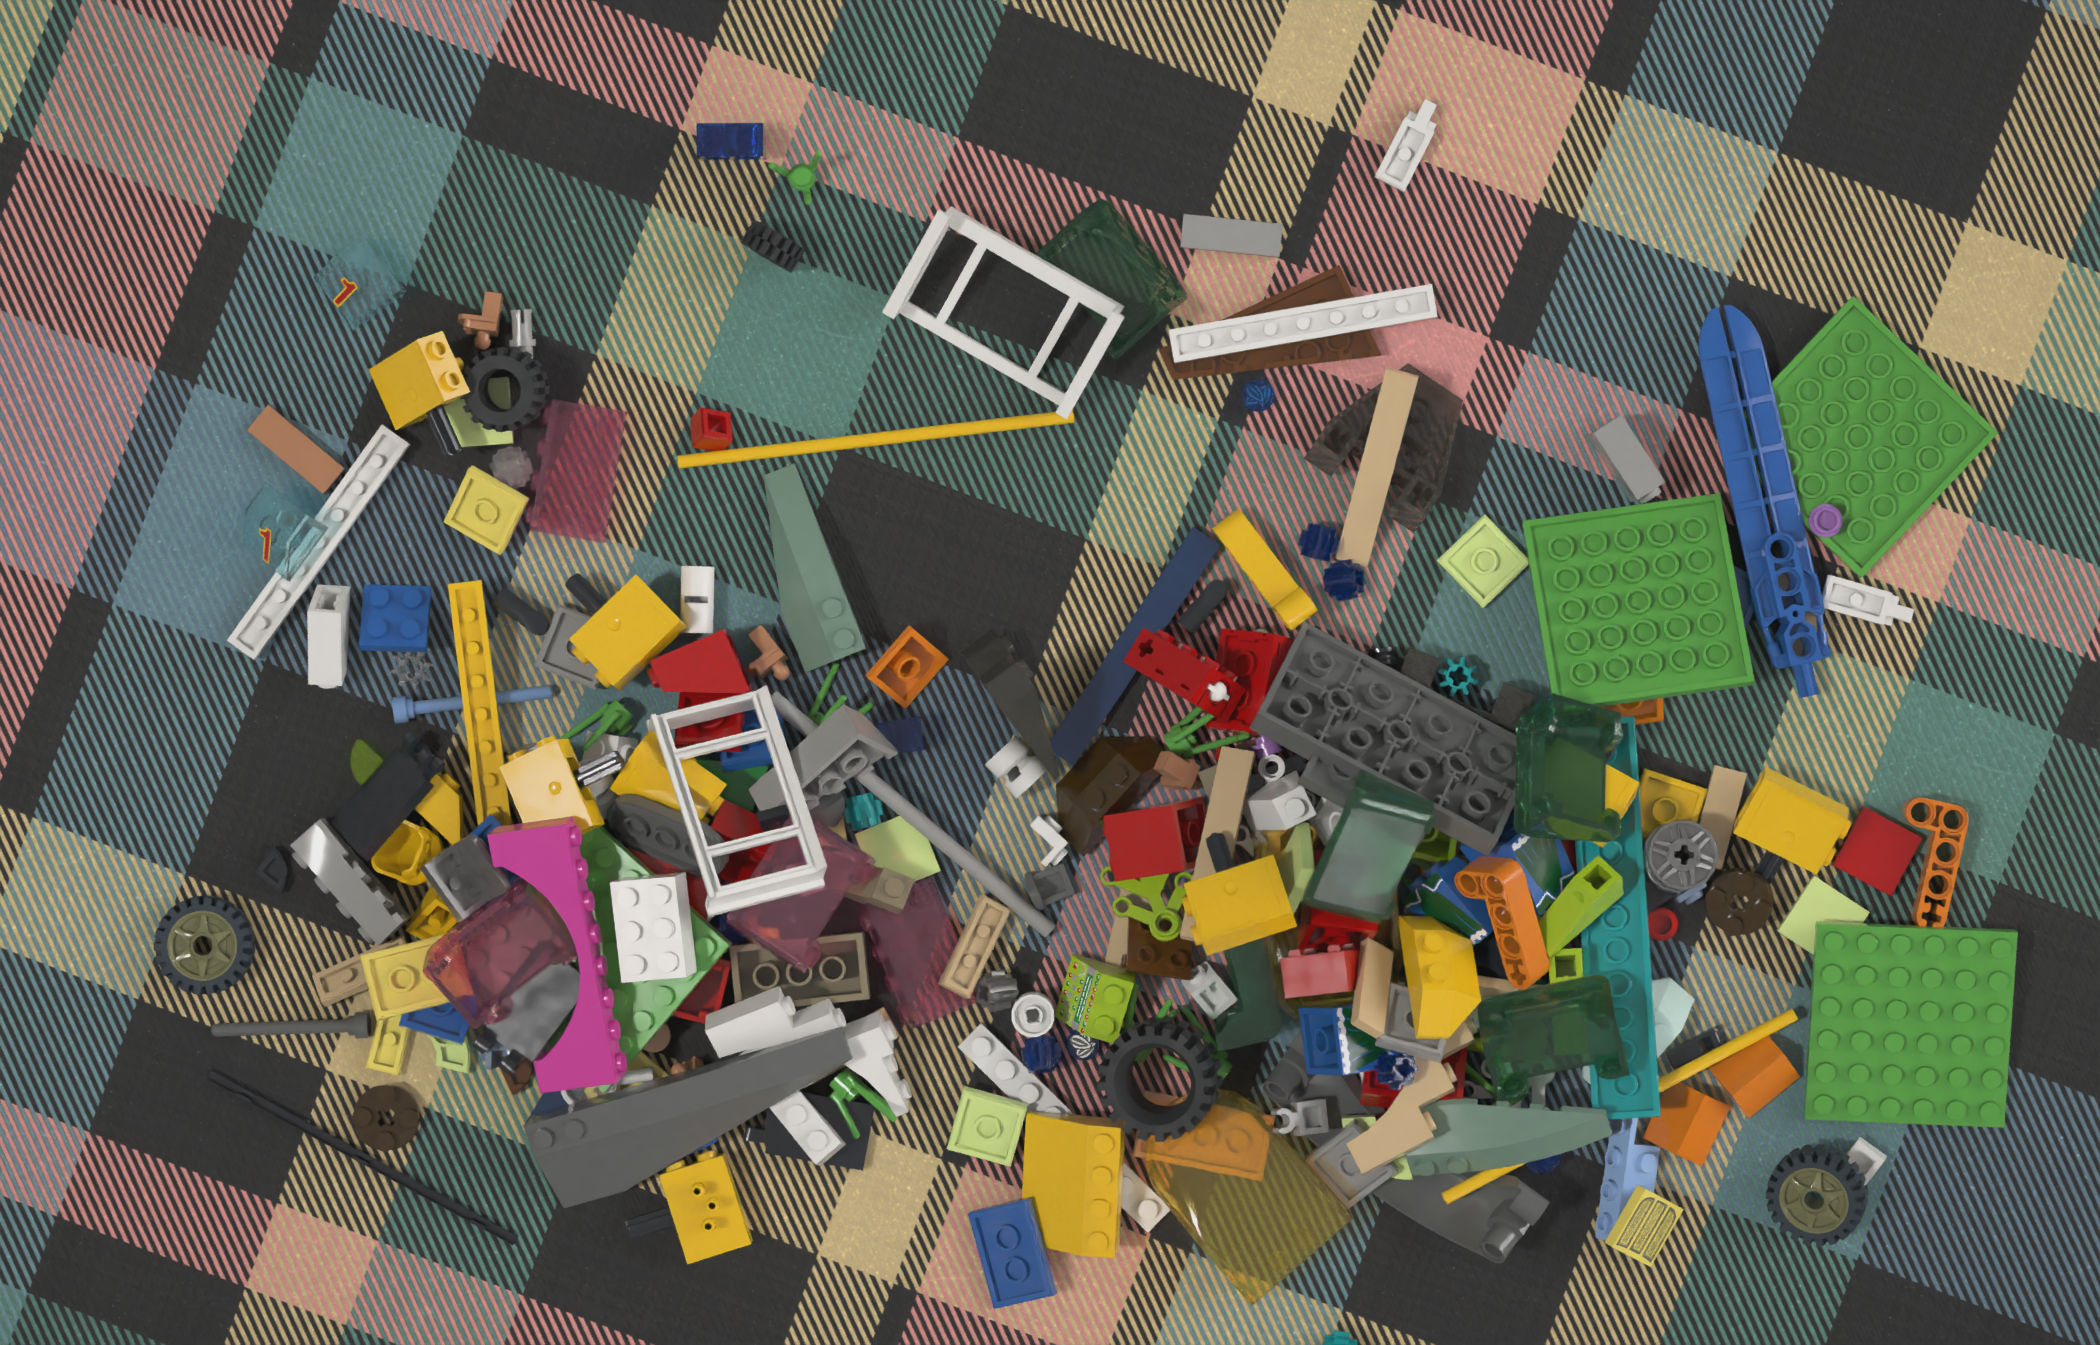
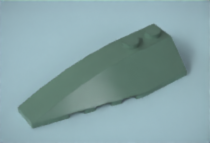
(806, 576)
(1501, 1136)

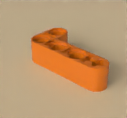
(1932, 865)
(1512, 915)

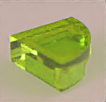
(364, 761)

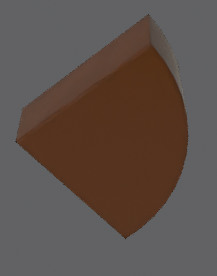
(520, 1078)

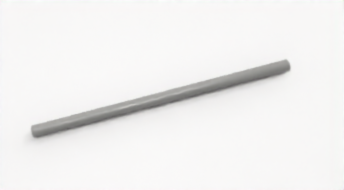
(928, 828)

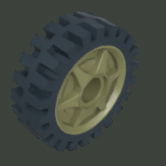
(178, 949)
(1830, 1176)

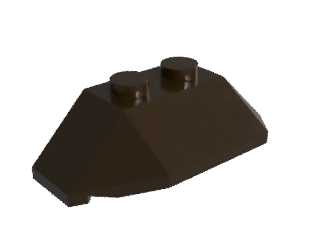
(1102, 784)

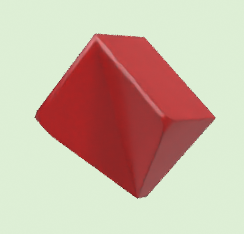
(711, 429)

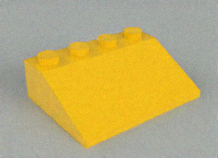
(1075, 1181)

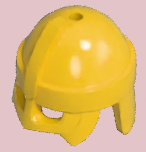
(407, 852)

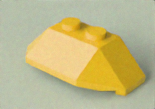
(1438, 976)

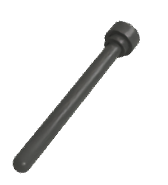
(355, 1025)

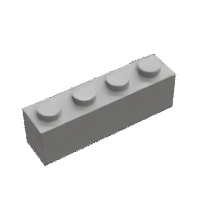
(827, 759)
(350, 881)

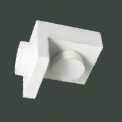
(1209, 990)

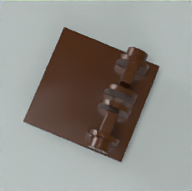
(1156, 957)

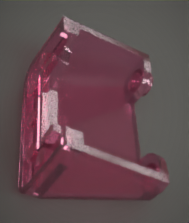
(793, 923)
(498, 951)

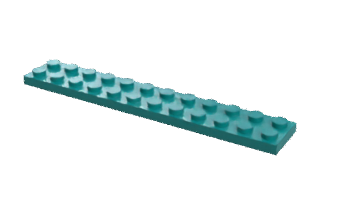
(1619, 949)

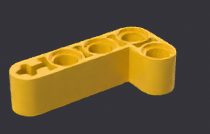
(1264, 570)

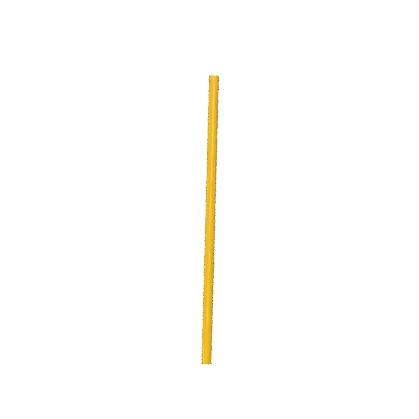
(872, 439)
(1665, 1082)

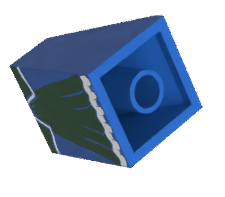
(1542, 860)
(1444, 902)
(1335, 1044)

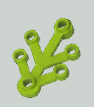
(1151, 889)

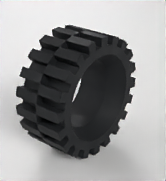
(1132, 1105)

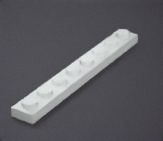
(1302, 323)
(338, 515)
(1020, 1085)

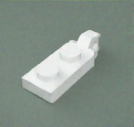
(1407, 147)
(1863, 602)

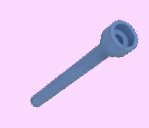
(407, 708)

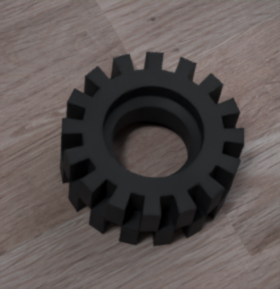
(772, 246)

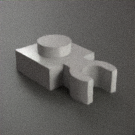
(1303, 1118)

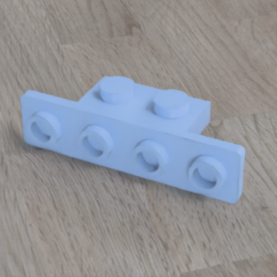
(1625, 1168)

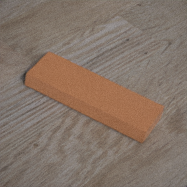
(296, 449)

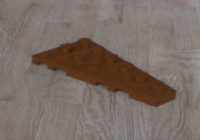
(1319, 289)

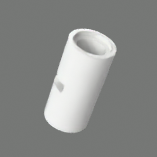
(697, 599)

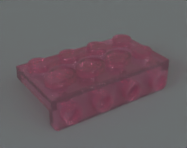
(576, 470)
(915, 954)

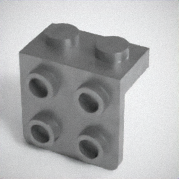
(466, 876)

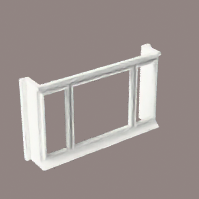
(1030, 263)
(762, 888)

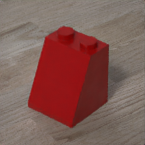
(701, 667)
(1155, 838)
(1323, 929)

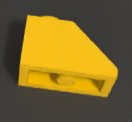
(444, 807)
(431, 917)

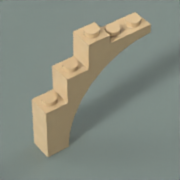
(1403, 1125)

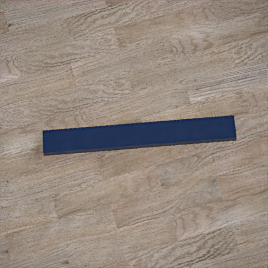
(1115, 674)

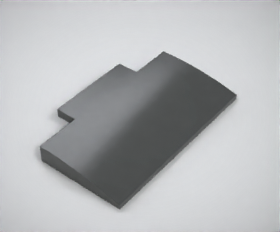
(1363, 715)

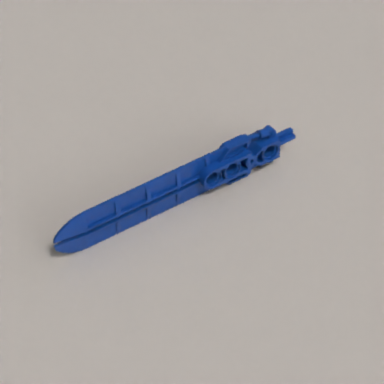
(1779, 490)

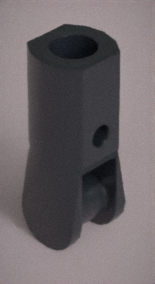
(1203, 606)
(521, 612)
(1691, 1048)

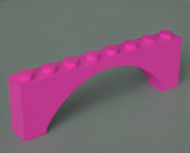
(551, 861)

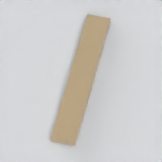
(1377, 466)
(1223, 812)

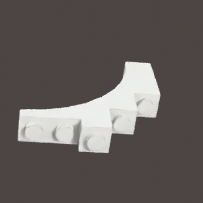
(773, 1020)

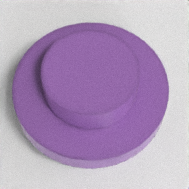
(1825, 520)
(1265, 747)

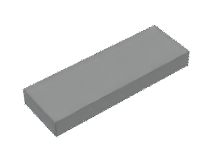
(1231, 235)

